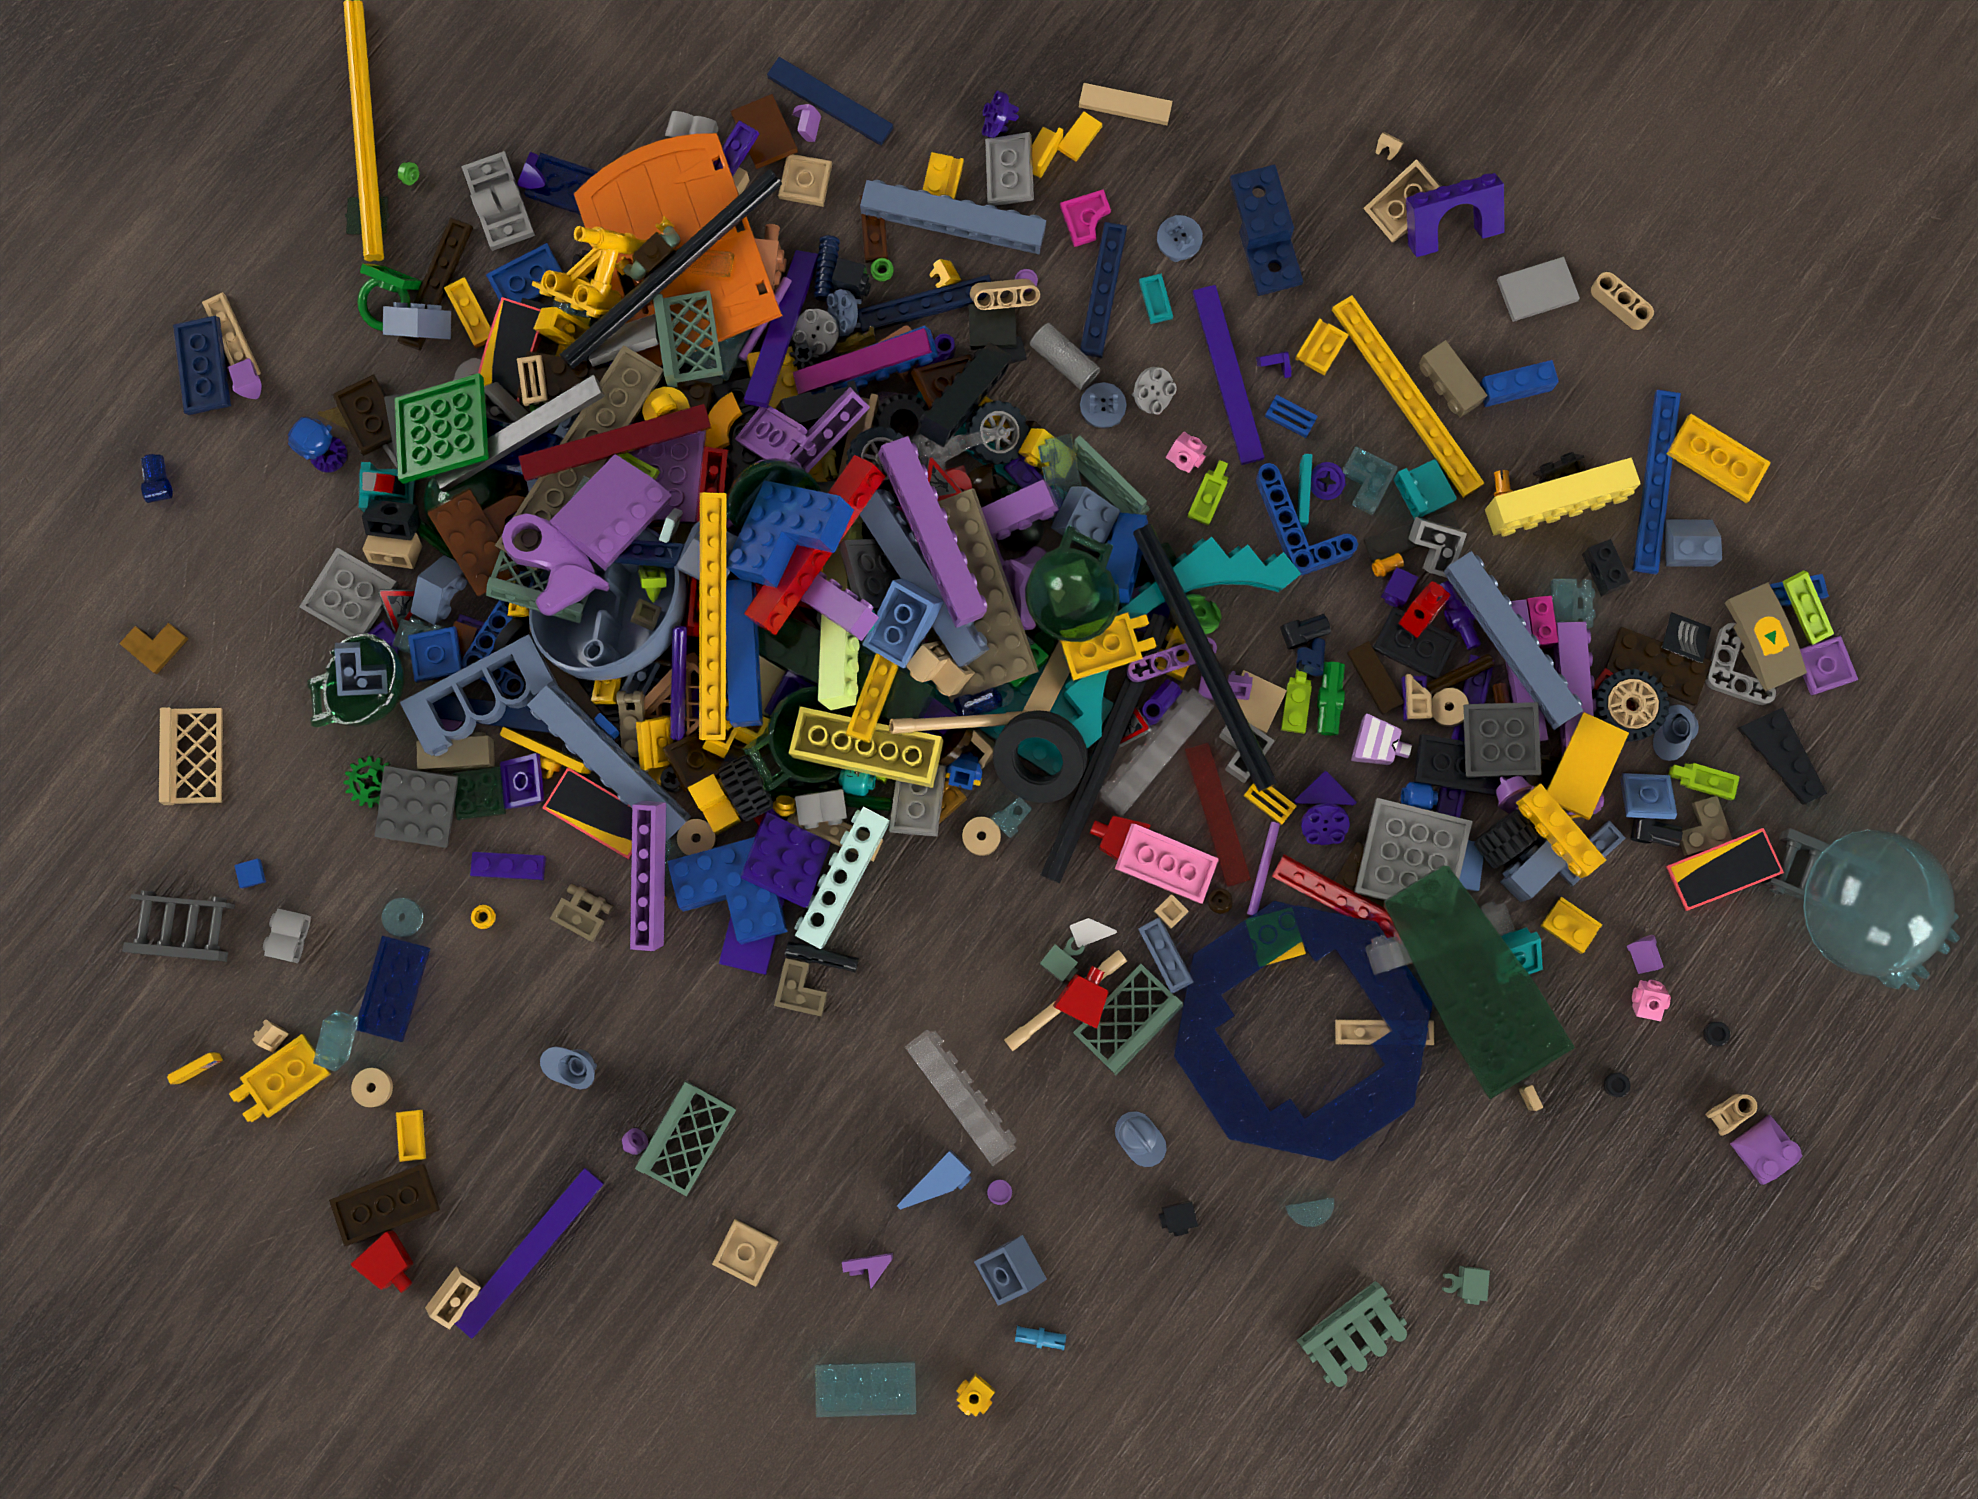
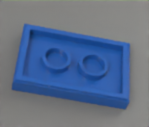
(516, 277)

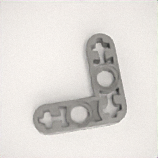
(1726, 671)

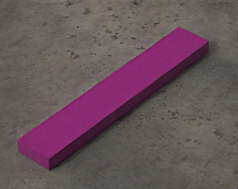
(862, 362)

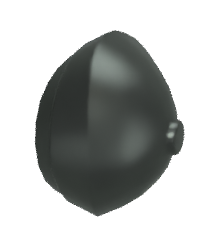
(1025, 538)

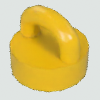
(550, 765)

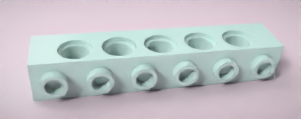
(819, 935)

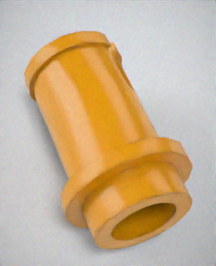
(1502, 486)
(1388, 564)

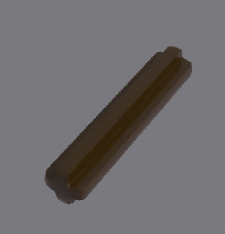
(1460, 674)

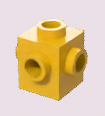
(977, 1386)

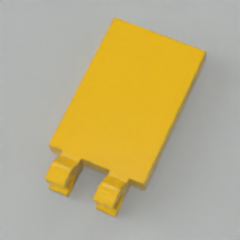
(1109, 650)
(280, 1079)

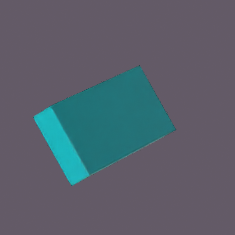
(1155, 298)

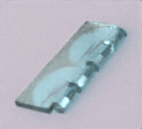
(1063, 466)

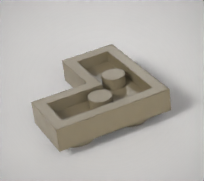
(1711, 829)
(792, 993)

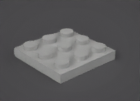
(347, 594)

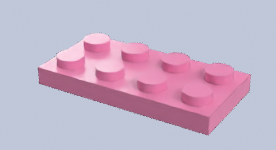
(1166, 863)

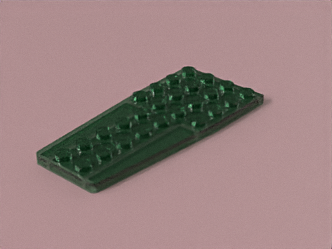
(1476, 983)

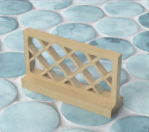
(169, 755)

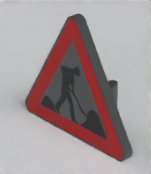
(940, 480)
(397, 605)
(1137, 727)

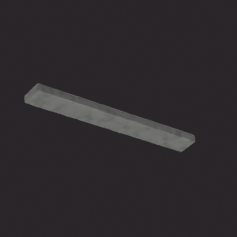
(528, 428)

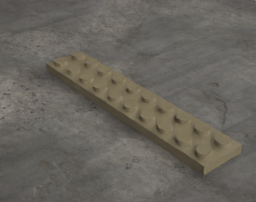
(625, 390)

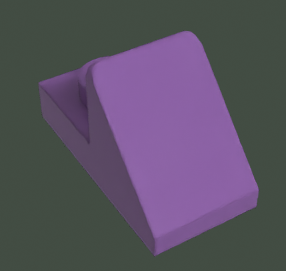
(874, 1264)

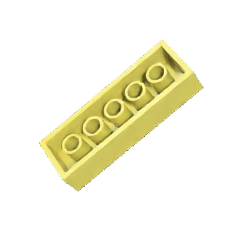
(1562, 497)
(899, 756)

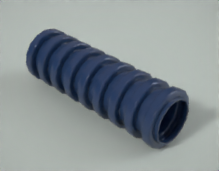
(826, 266)

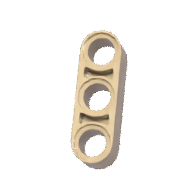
(1014, 299)
(1627, 311)

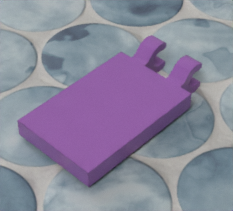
(773, 435)

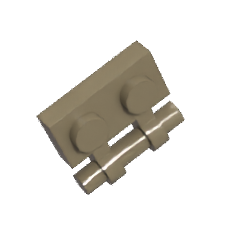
(577, 919)

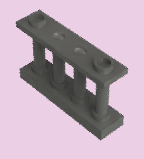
(1795, 841)
(188, 948)

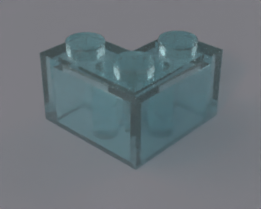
(1372, 474)

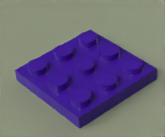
(785, 860)

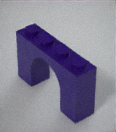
(1428, 208)

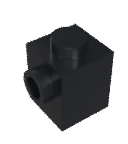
(1178, 1218)

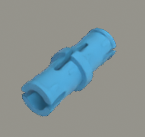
(1040, 1338)

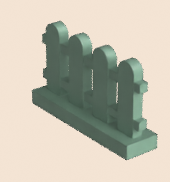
(1353, 1313)

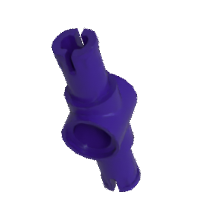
(1460, 617)

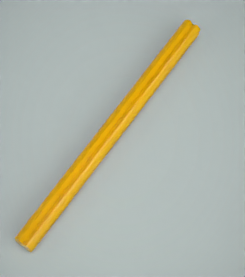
(363, 131)

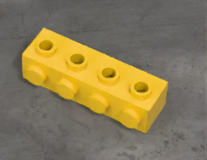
(1560, 831)

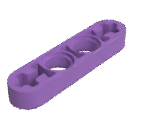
(1171, 659)

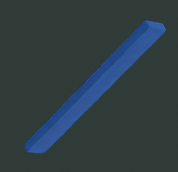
(1656, 482)

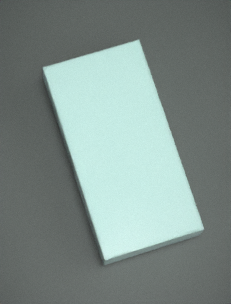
(671, 525)

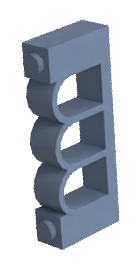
(425, 720)

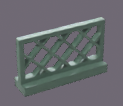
(669, 345)
(1107, 480)
(525, 596)
(1146, 1030)
(667, 1126)

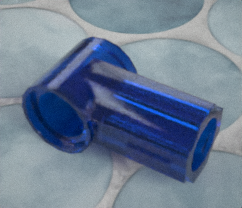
(155, 485)
(978, 703)

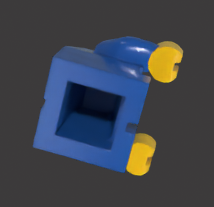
(964, 771)

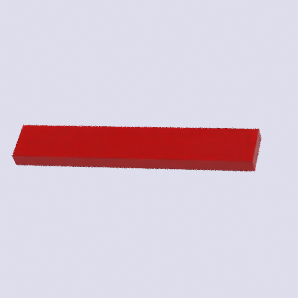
(1331, 893)

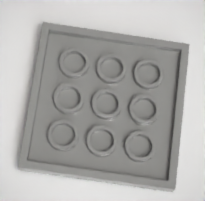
(1408, 845)

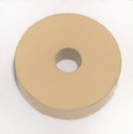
(1444, 698)
(691, 828)
(977, 846)
(361, 1091)

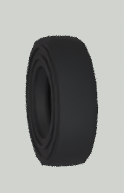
(513, 631)

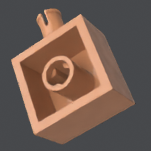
(772, 257)

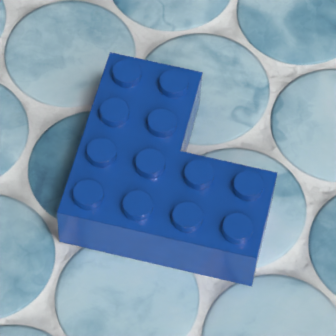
(779, 522)
(715, 877)

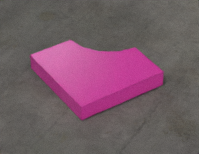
(1083, 216)

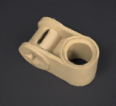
(1727, 1114)

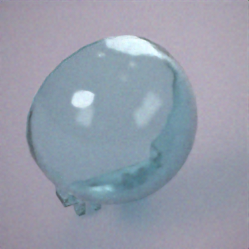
(1880, 906)

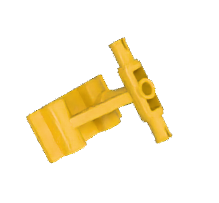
(574, 286)

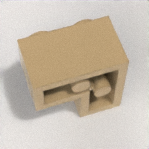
(936, 664)

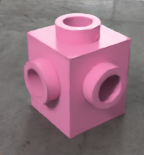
(1187, 452)
(1650, 1000)

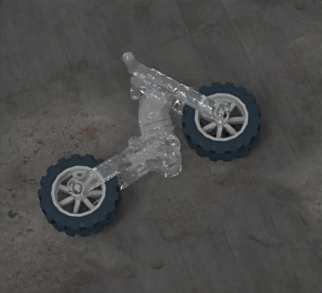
(975, 439)

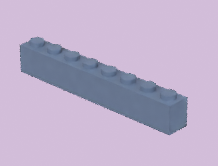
(953, 216)
(902, 549)
(1513, 640)
(602, 754)

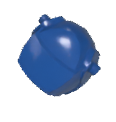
(310, 437)

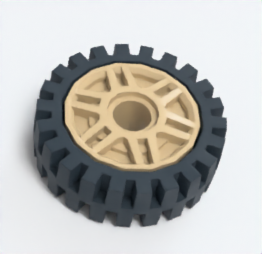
(1643, 692)

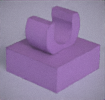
(1240, 685)

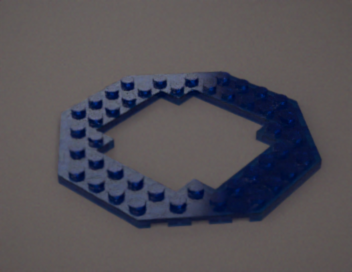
(1224, 1085)

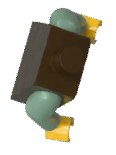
(651, 253)

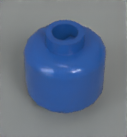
(1419, 795)

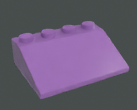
(611, 510)

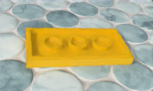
(1718, 458)
(1586, 765)

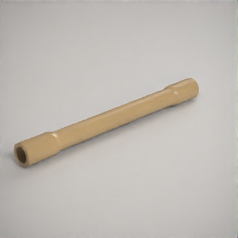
(909, 725)
(1024, 1032)

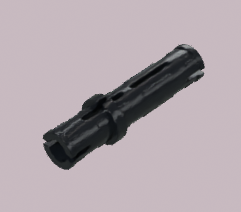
(820, 956)

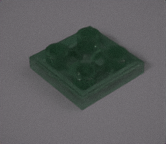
(479, 794)

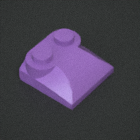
(1767, 1150)

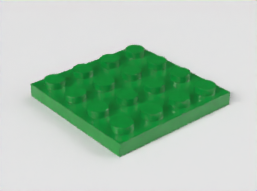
(441, 428)

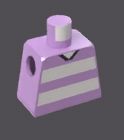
(1378, 742)

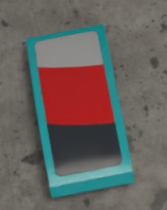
(381, 484)

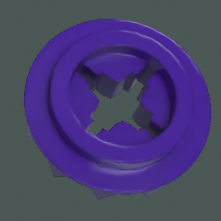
(334, 461)
(1319, 487)

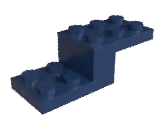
(1266, 230)

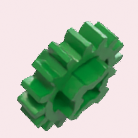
(356, 776)

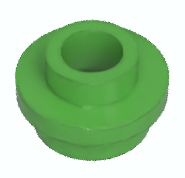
(408, 173)
(882, 263)

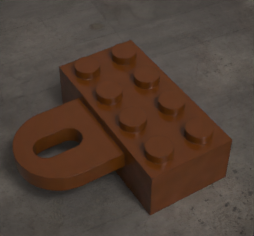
(473, 533)

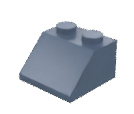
(1692, 543)
(690, 557)
(1010, 1270)

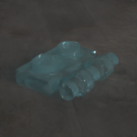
(1565, 601)

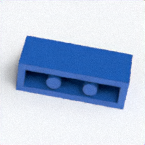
(1519, 383)

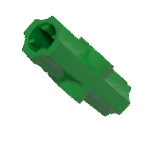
(1330, 698)

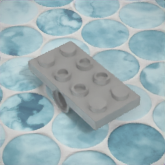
(498, 201)

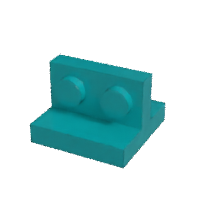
(1526, 948)

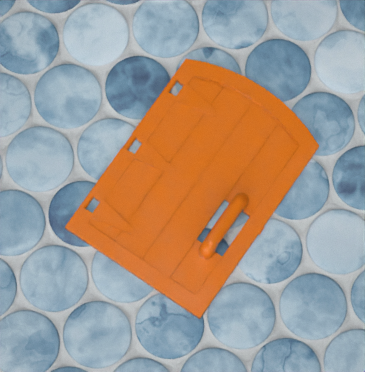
(681, 183)

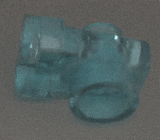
(1008, 820)

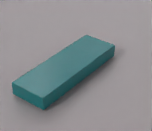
(1304, 489)

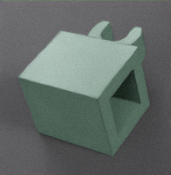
(1060, 962)
(1471, 1284)

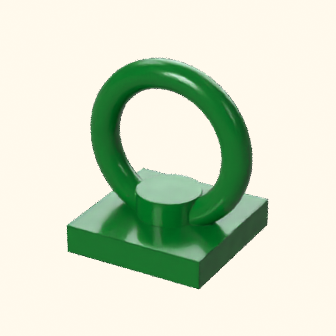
(386, 279)

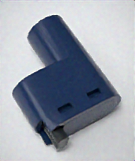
(1312, 660)

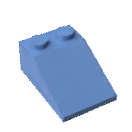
(902, 621)
(943, 1178)

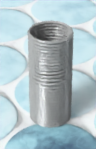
(1069, 358)

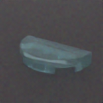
(1312, 1212)

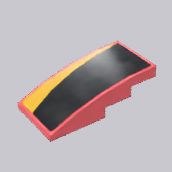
(509, 339)
(592, 811)
(1724, 869)

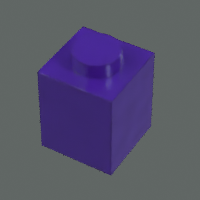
(1399, 587)

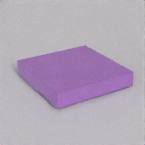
(1827, 665)

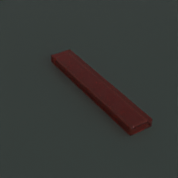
(1217, 815)

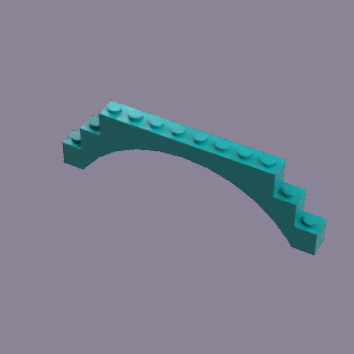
(1200, 569)

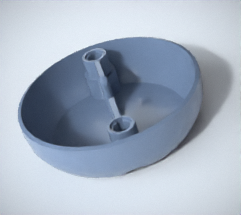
(605, 640)

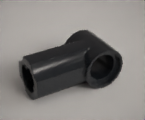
(1299, 632)
(1651, 831)

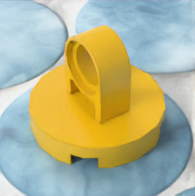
(663, 402)

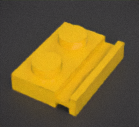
(943, 175)
(1322, 346)
(651, 739)
(1571, 925)

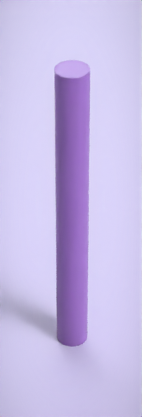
(757, 331)
(1263, 868)

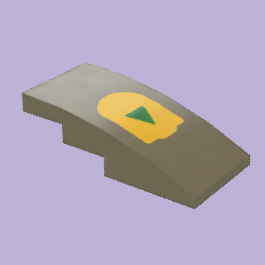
(1766, 637)

